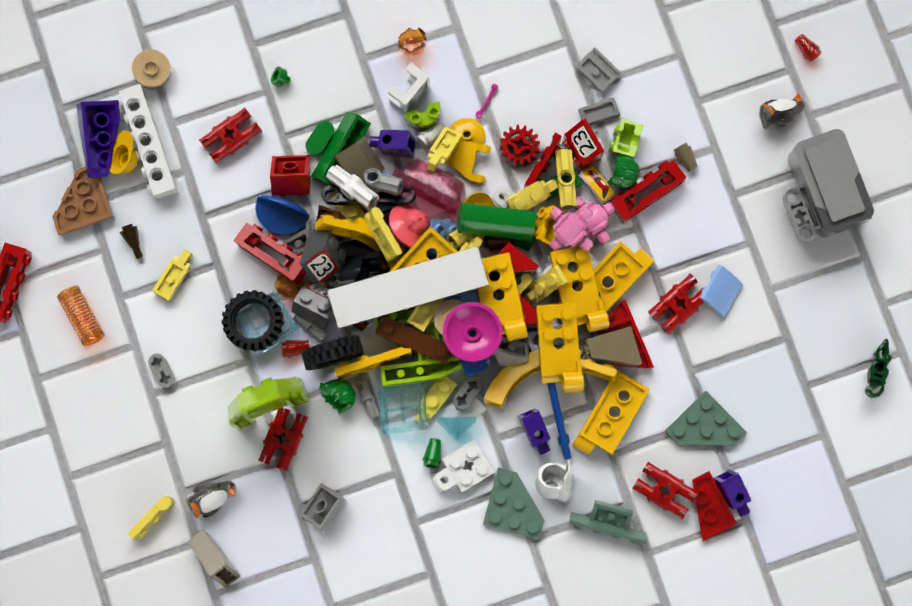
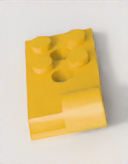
(418, 251)
(623, 268)
(588, 303)
(509, 308)
(367, 363)
(563, 363)
(601, 427)

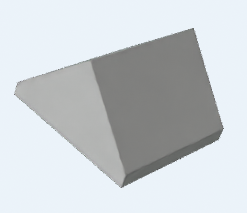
(322, 507)

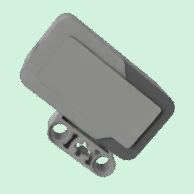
(828, 187)

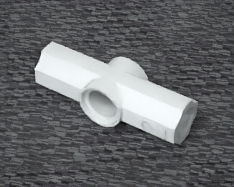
(352, 187)

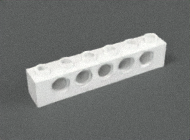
(167, 185)

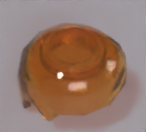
(412, 41)
(286, 287)

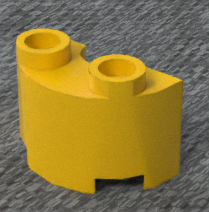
(544, 225)

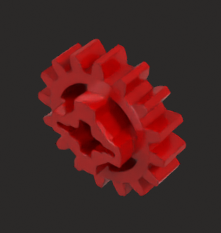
(526, 147)

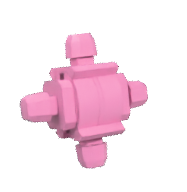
(599, 220)
(571, 229)

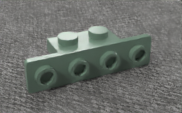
(609, 520)

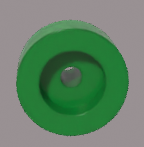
(280, 77)

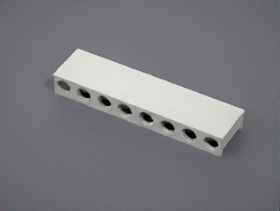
(408, 287)

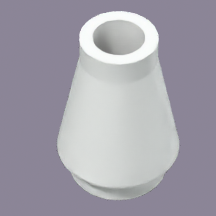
(429, 136)

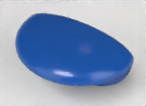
(280, 214)

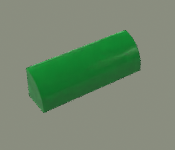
(349, 131)
(495, 221)

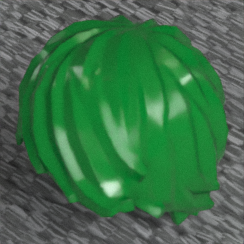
(625, 172)
(338, 394)

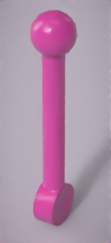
(479, 114)

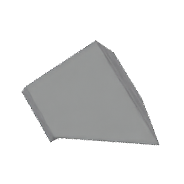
(298, 239)
(511, 352)

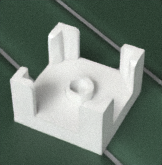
(420, 84)

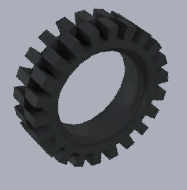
(234, 307)
(332, 352)

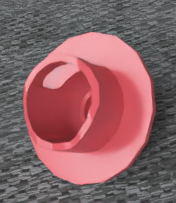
(408, 224)

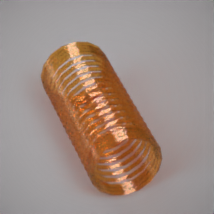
(87, 339)

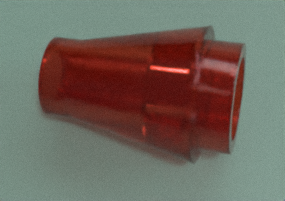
(808, 48)
(293, 347)

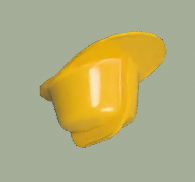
(124, 155)

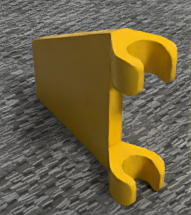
(464, 158)

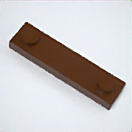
(413, 339)

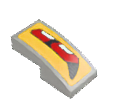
(597, 184)

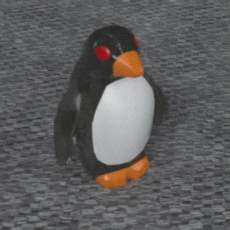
(780, 111)
(210, 497)

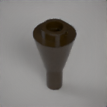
(131, 236)

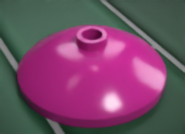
(476, 318)

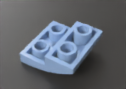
(721, 290)

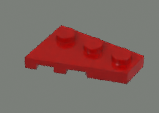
(544, 164)
(711, 507)

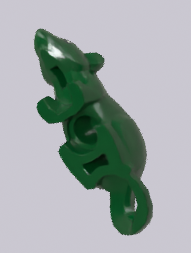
(878, 371)

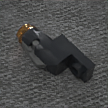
(357, 269)

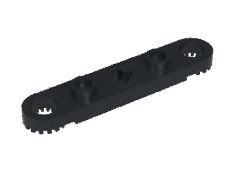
(384, 198)

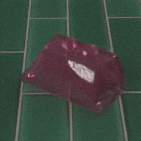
(435, 187)

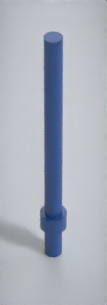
(563, 438)

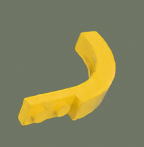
(356, 230)
(514, 374)

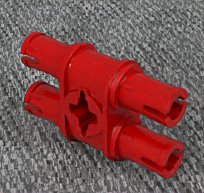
(240, 137)
(669, 302)
(288, 448)
(667, 501)

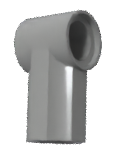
(383, 182)

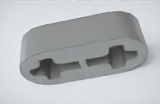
(165, 368)
(471, 396)

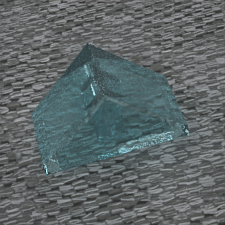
(456, 425)

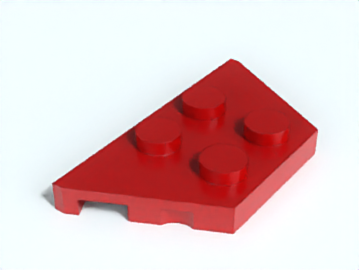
(620, 319)

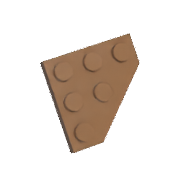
(82, 204)

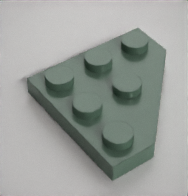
(705, 425)
(512, 506)

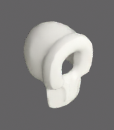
(555, 481)

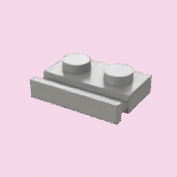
(598, 70)

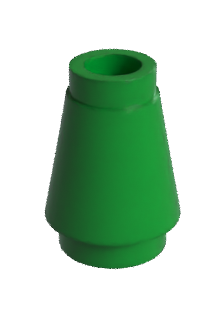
(432, 455)

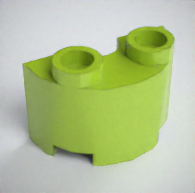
(423, 120)
(627, 138)

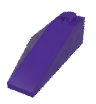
(98, 130)

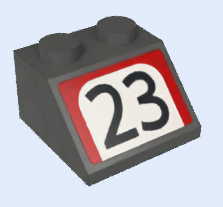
(322, 256)
(313, 305)

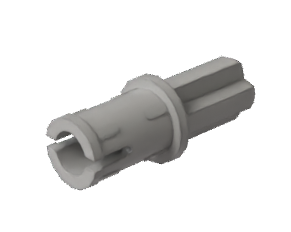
(312, 328)
(368, 399)

